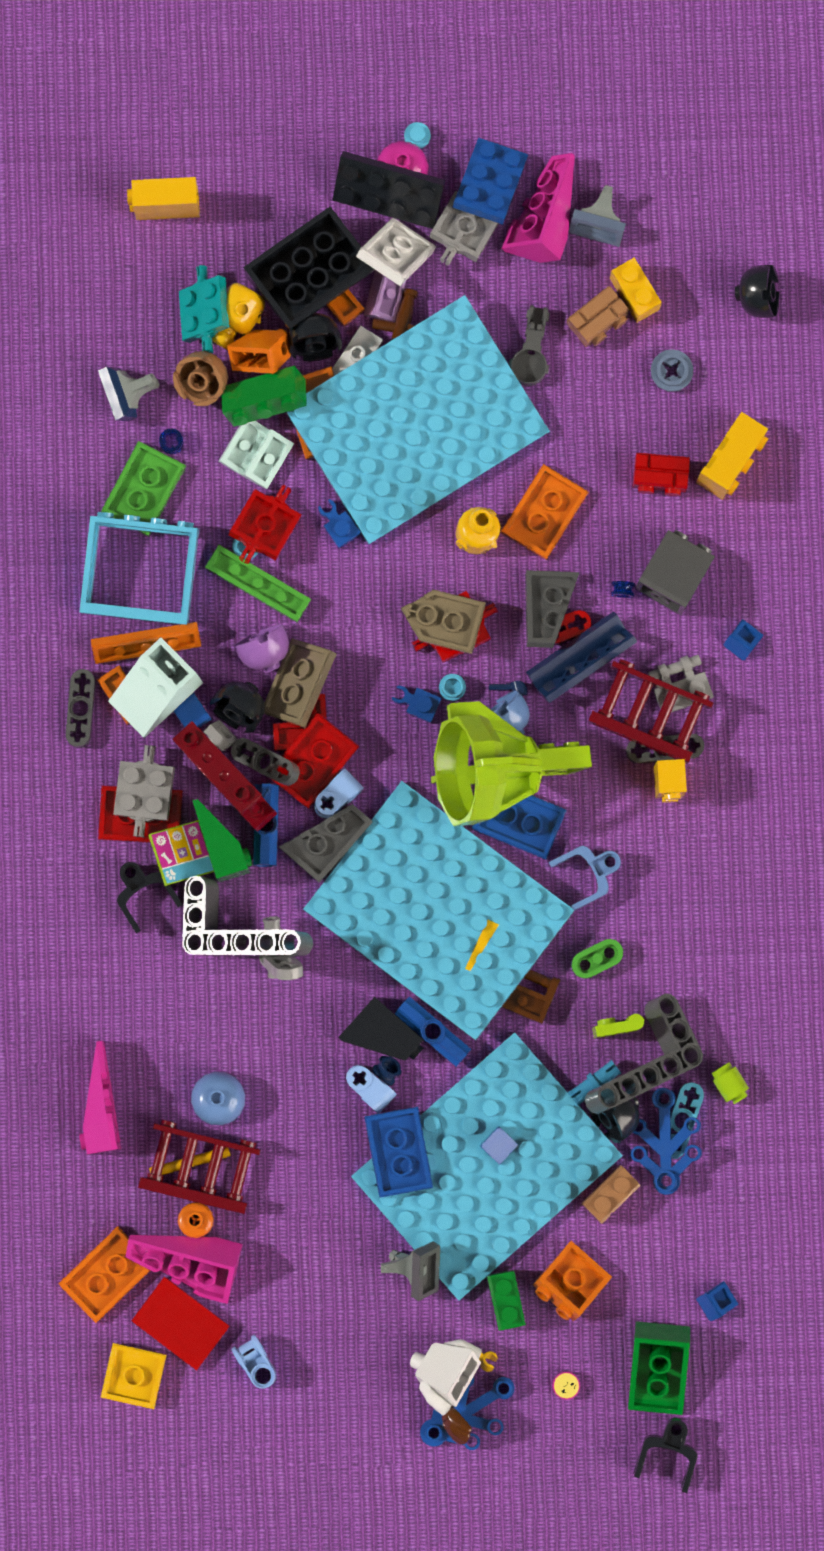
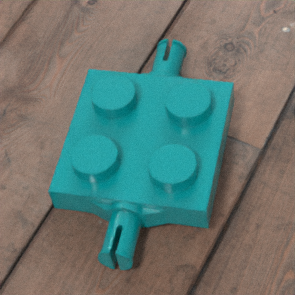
(203, 309)

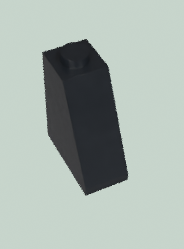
(382, 1032)

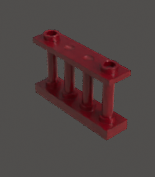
(654, 737)
(224, 776)
(207, 1193)

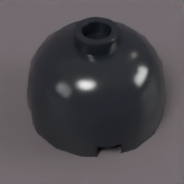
(758, 291)
(314, 338)
(239, 705)
(619, 1121)

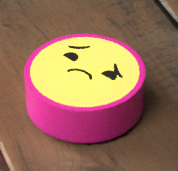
(566, 1385)

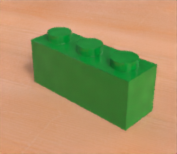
(264, 396)

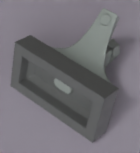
(419, 1267)

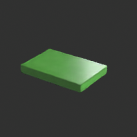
(144, 485)

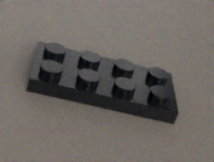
(388, 190)

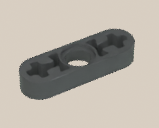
(89, 689)
(645, 757)
(275, 761)

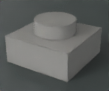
(220, 735)

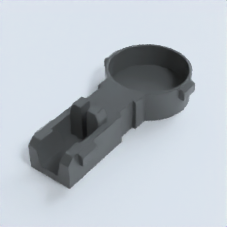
(527, 367)

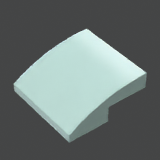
(256, 453)

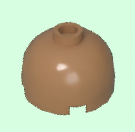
(200, 378)

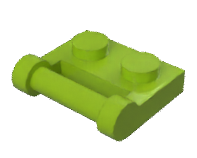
(610, 1027)

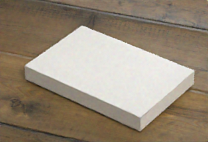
(396, 251)

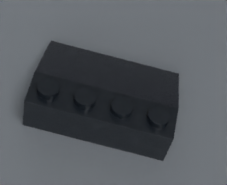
(308, 268)

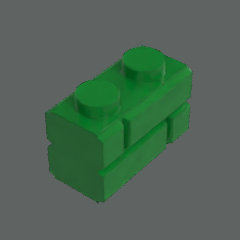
(506, 1300)

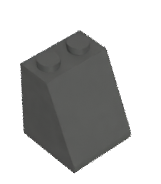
(675, 571)

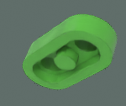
(597, 959)

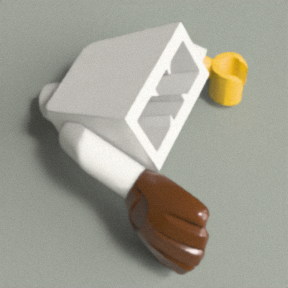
(445, 1377)

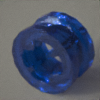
(163, 443)
(622, 589)

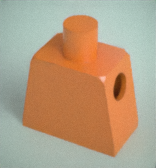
(260, 351)

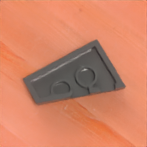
(546, 604)
(327, 842)

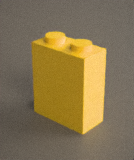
(164, 198)

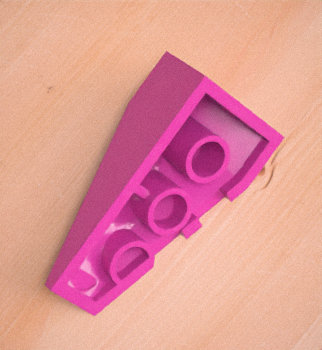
(544, 223)
(100, 1118)
(200, 1262)

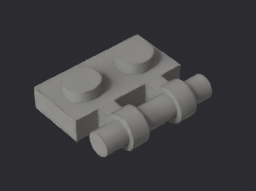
(690, 683)

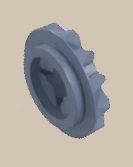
(671, 358)

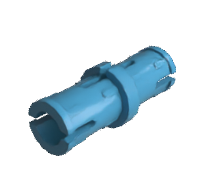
(600, 1077)

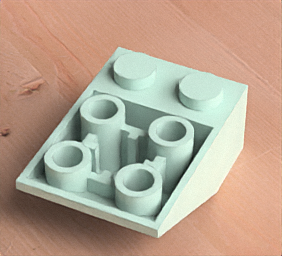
(154, 688)

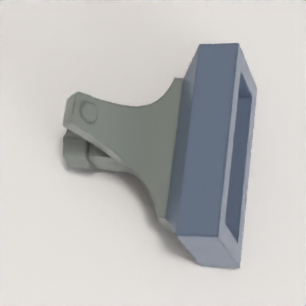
(599, 221)

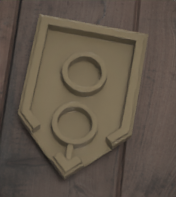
(446, 620)

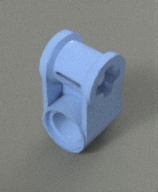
(340, 792)
(373, 1090)
(254, 1361)

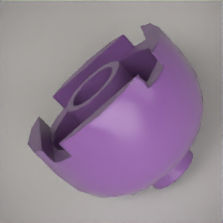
(264, 649)

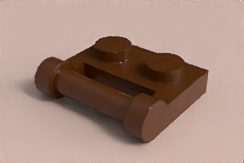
(531, 1003)

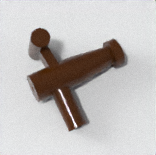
(404, 316)

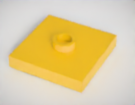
(133, 1376)

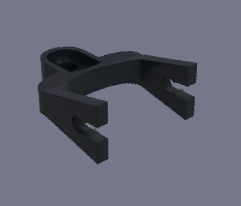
(136, 883)
(672, 1441)

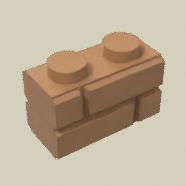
(598, 317)
(610, 1194)

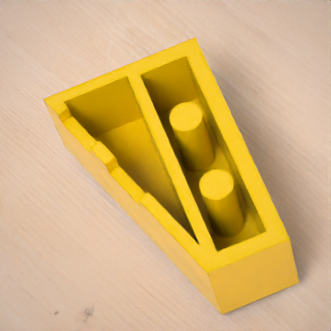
(733, 456)

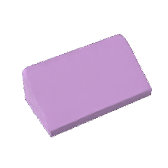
(383, 298)

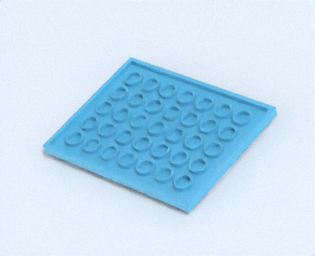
(417, 419)
(418, 901)
(485, 1208)

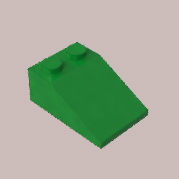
(225, 851)
(659, 1368)

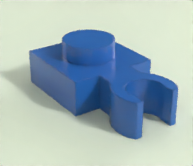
(340, 527)
(421, 703)

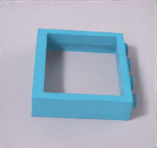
(133, 523)

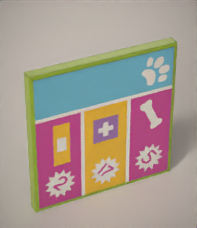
(181, 853)

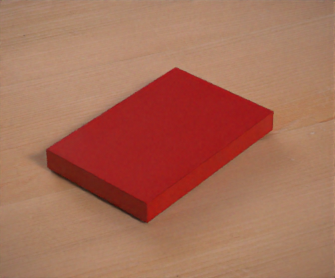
(320, 755)
(122, 828)
(180, 1323)

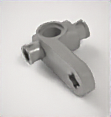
(280, 966)

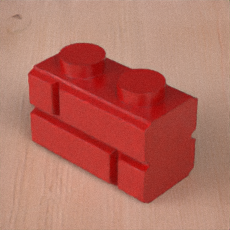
(660, 473)

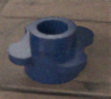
(387, 1069)

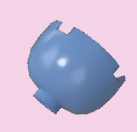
(513, 710)
(218, 1098)

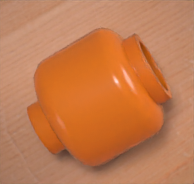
(205, 1217)

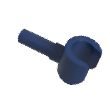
(518, 686)

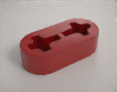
(572, 633)

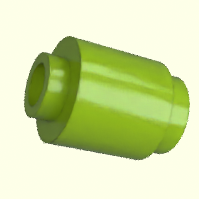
(730, 1083)

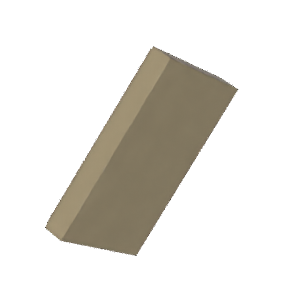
(298, 683)

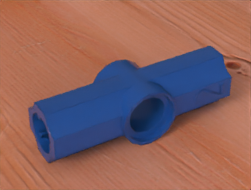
(266, 842)
(418, 1019)

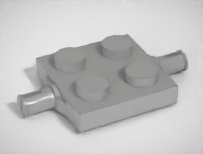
(462, 233)
(144, 791)

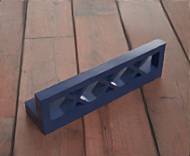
(580, 656)

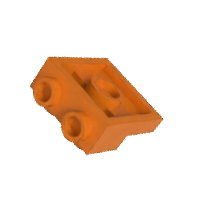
(571, 1282)

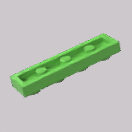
(258, 584)

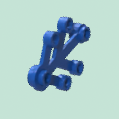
(666, 1146)
(467, 1413)

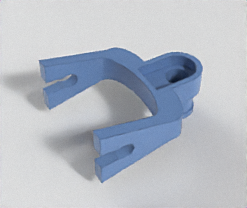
(599, 868)

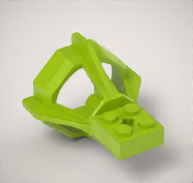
(504, 767)

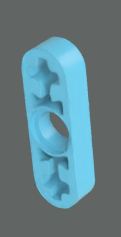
(694, 1103)

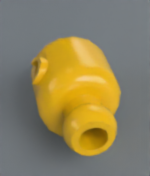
(243, 311)
(477, 530)

